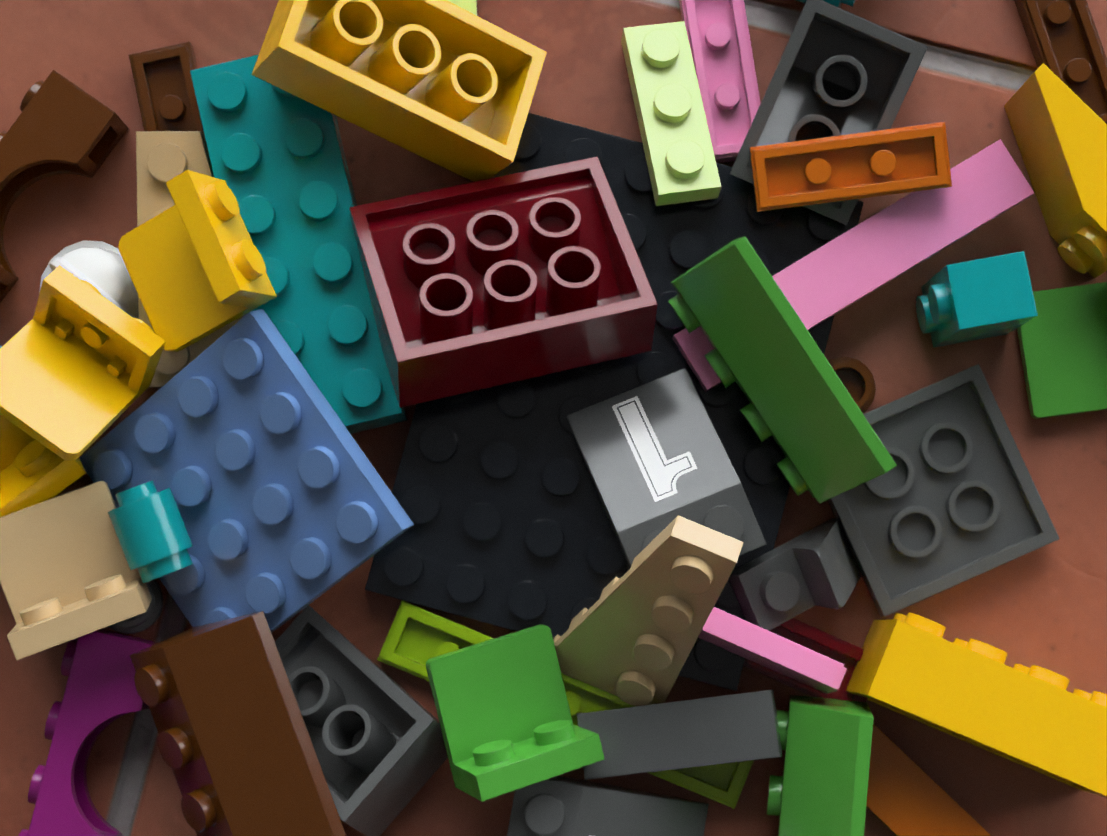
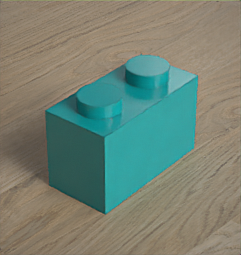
(976, 300)

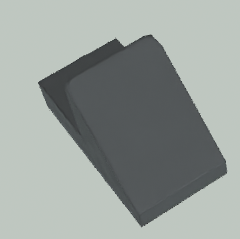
(797, 576)

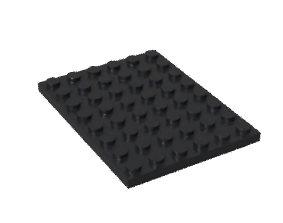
(495, 474)

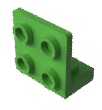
(1066, 351)
(507, 714)

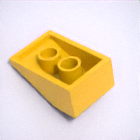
(1066, 164)

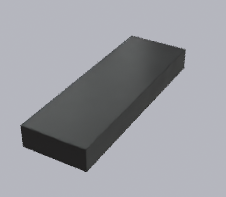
(684, 734)

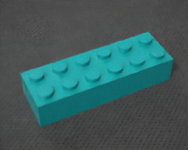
(295, 201)

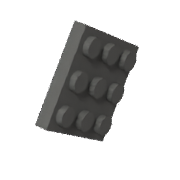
(950, 503)

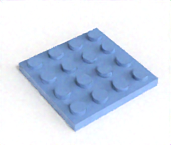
(260, 476)

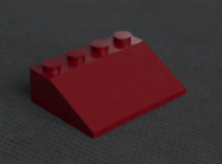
(502, 280)

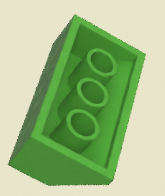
(780, 372)
(823, 767)

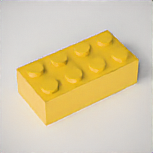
(409, 75)
(982, 701)

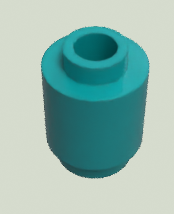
(151, 531)

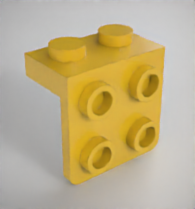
(195, 262)
(75, 366)

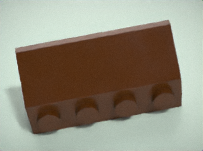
(235, 732)

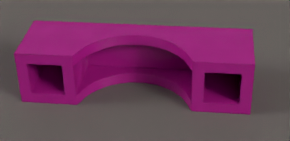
(95, 695)

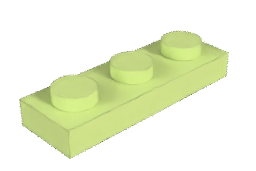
(670, 113)

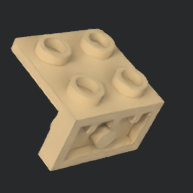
(66, 570)

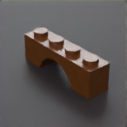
(54, 135)

